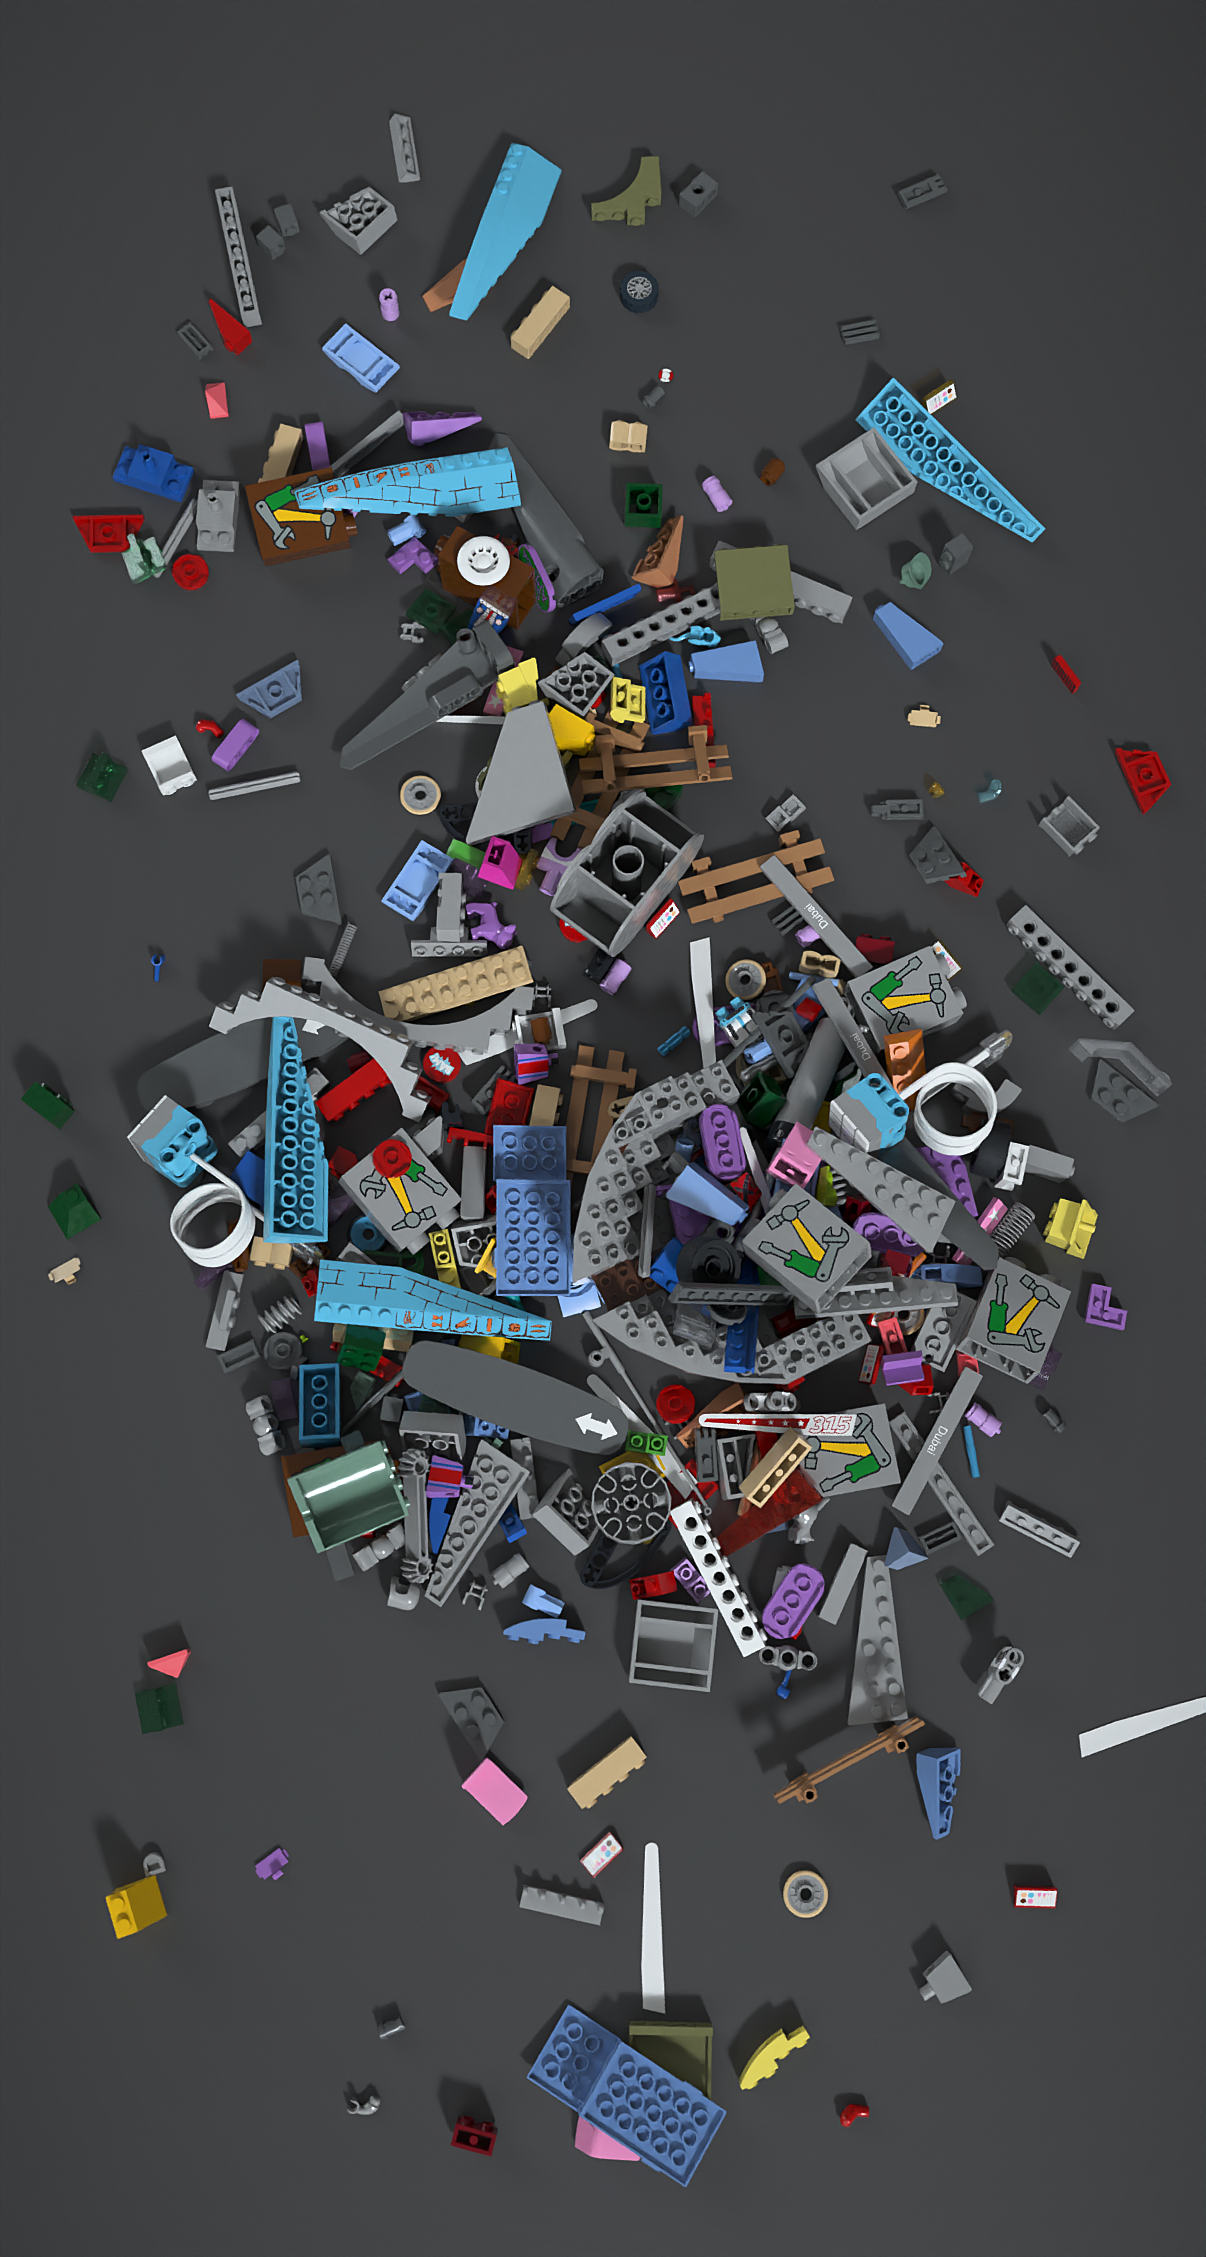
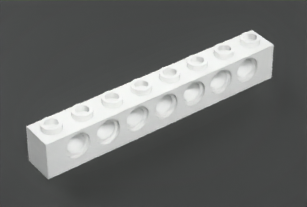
(746, 1643)

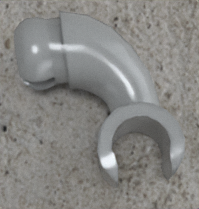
(369, 2108)

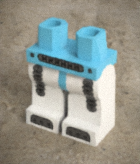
(739, 1023)

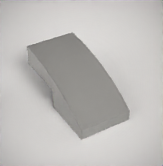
(785, 813)

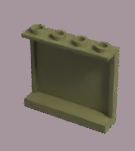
(754, 582)
(678, 2048)

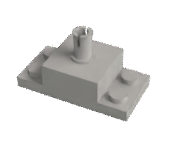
(217, 515)

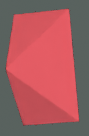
(217, 400)
(172, 1663)

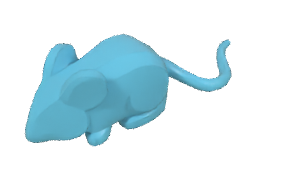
(700, 636)

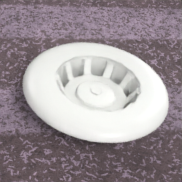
(483, 563)

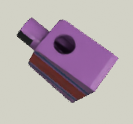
(532, 1062)
(446, 1478)

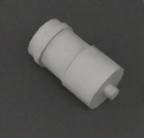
(511, 1569)

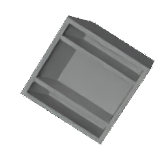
(865, 478)
(673, 1645)

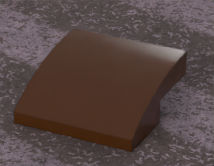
(287, 969)

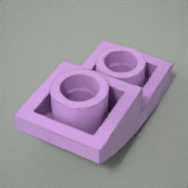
(691, 1579)

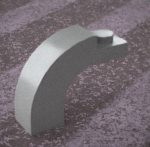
(584, 635)
(1005, 1096)

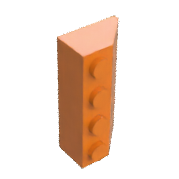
(905, 1061)

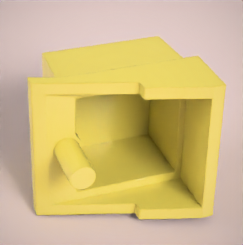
(518, 686)
(1071, 1226)

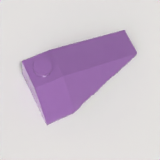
(426, 428)

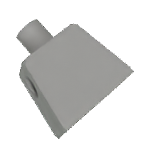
(944, 1980)

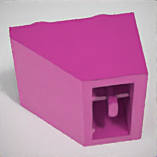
(500, 863)

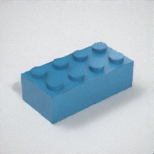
(320, 1405)

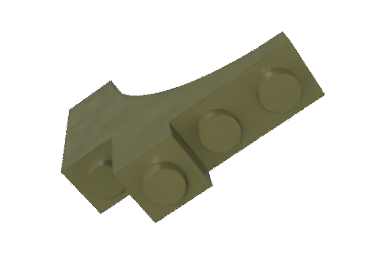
(632, 202)

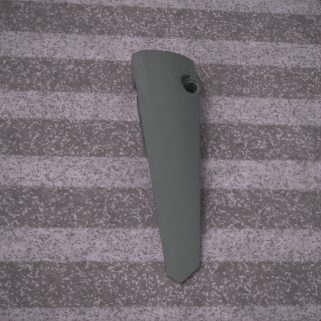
(551, 533)
(445, 687)
(960, 1226)

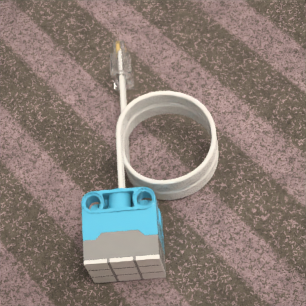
(871, 1114)
(175, 1145)

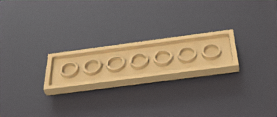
(456, 986)

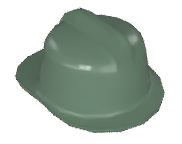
(916, 571)

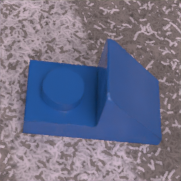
(511, 1524)

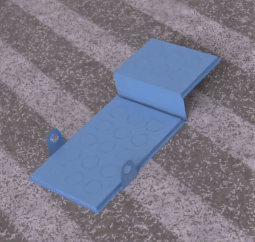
(532, 1211)
(627, 2096)

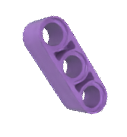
(317, 445)
(235, 744)

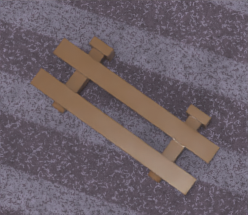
(631, 744)
(700, 753)
(706, 880)
(612, 1078)
(890, 1739)

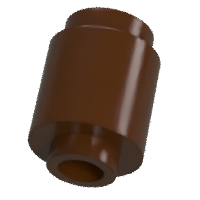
(772, 471)

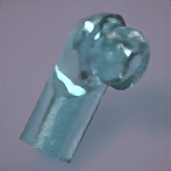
(993, 792)

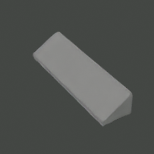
(404, 148)
(473, 1183)
(842, 1583)

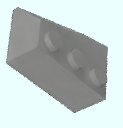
(361, 219)
(577, 684)
(473, 1238)
(434, 1434)
(567, 1514)

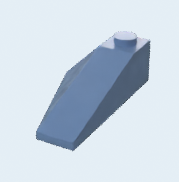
(936, 1778)

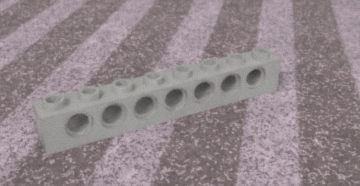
(238, 257)
(666, 630)
(1080, 969)

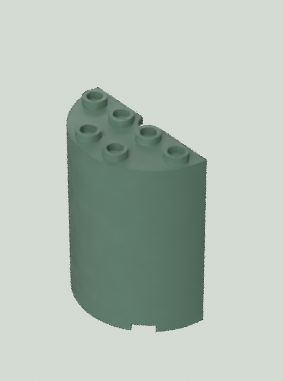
(349, 1495)

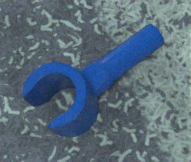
(157, 965)
(782, 1691)

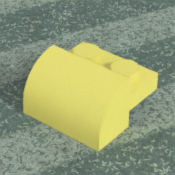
(627, 701)

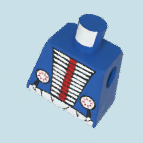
(484, 611)

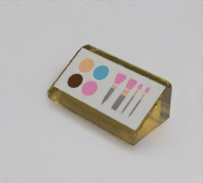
(939, 397)
(954, 965)

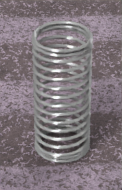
(1020, 1213)

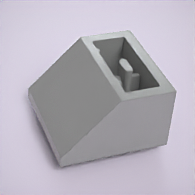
(430, 1138)

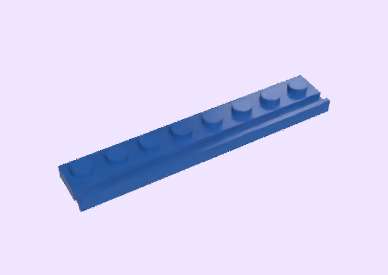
(742, 1337)

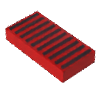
(1066, 674)

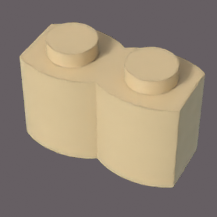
(628, 436)
(819, 965)
(271, 1253)

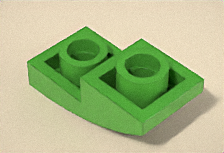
(466, 853)
(646, 1443)

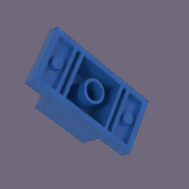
(153, 472)

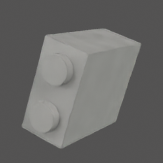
(1049, 1164)

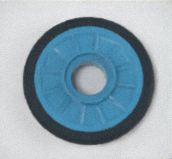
(355, 1234)

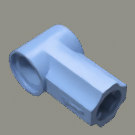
(408, 529)
(757, 1052)
(684, 1147)
(538, 1599)

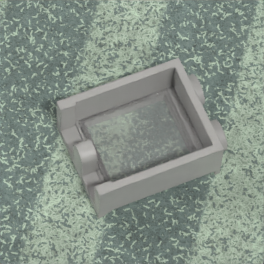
(1070, 827)

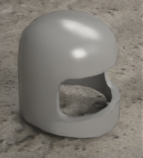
(404, 1601)

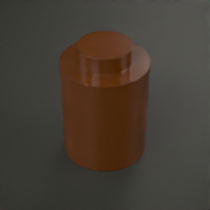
(541, 1030)

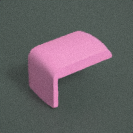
(495, 1791)
(600, 2145)

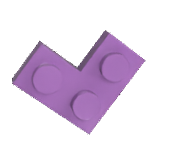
(412, 553)
(1099, 1312)

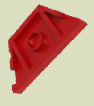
(108, 532)
(1145, 776)

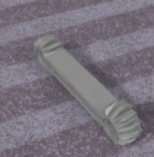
(413, 1470)

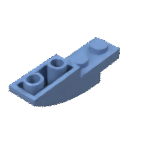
(962, 1275)
(535, 1630)

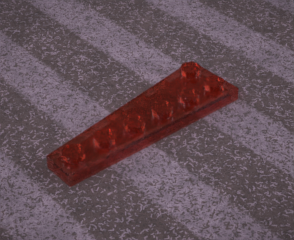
(789, 1500)

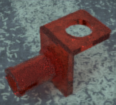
(674, 592)

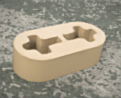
(619, 1103)

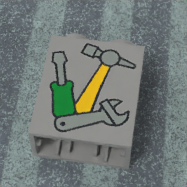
(905, 998)
(403, 1205)
(805, 1247)
(1014, 1319)
(854, 1461)

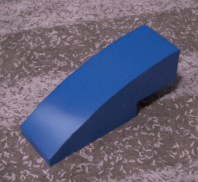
(438, 1522)

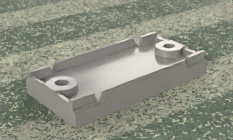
(942, 1331)

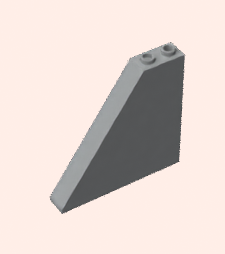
(524, 778)

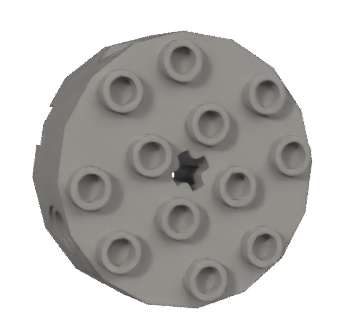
(645, 1489)

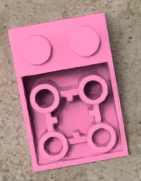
(794, 1160)

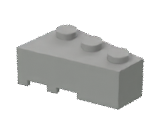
(450, 907)
(733, 1464)

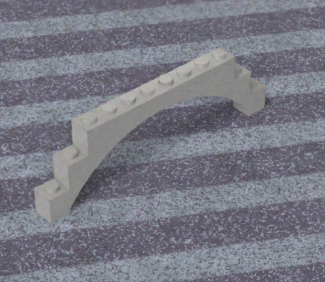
(291, 1001)
(460, 1036)

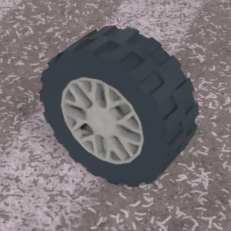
(639, 291)

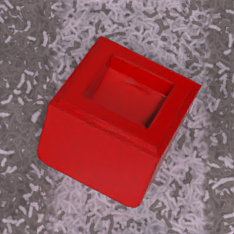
(808, 1009)

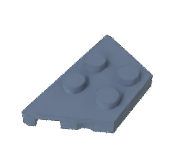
(275, 692)

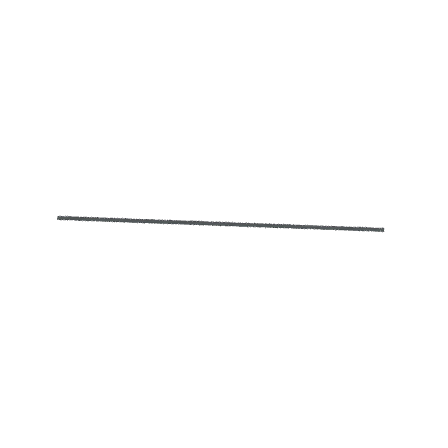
(573, 1208)

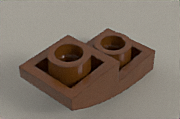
(300, 1267)

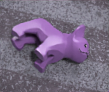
(490, 927)

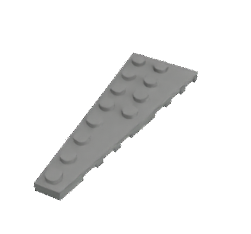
(907, 1202)
(906, 1295)
(476, 1514)
(877, 1673)

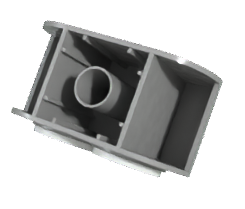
(625, 872)

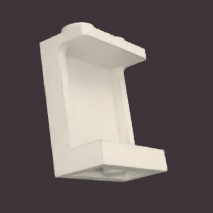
(169, 766)
(522, 1027)
(1013, 1168)

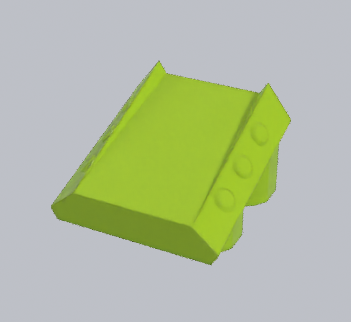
(824, 1189)

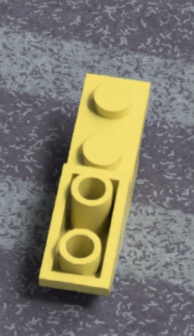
(444, 1258)
(763, 2060)

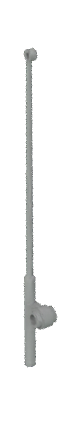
(607, 1352)

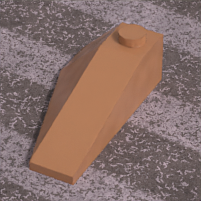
(445, 290)
(662, 559)
(727, 1402)

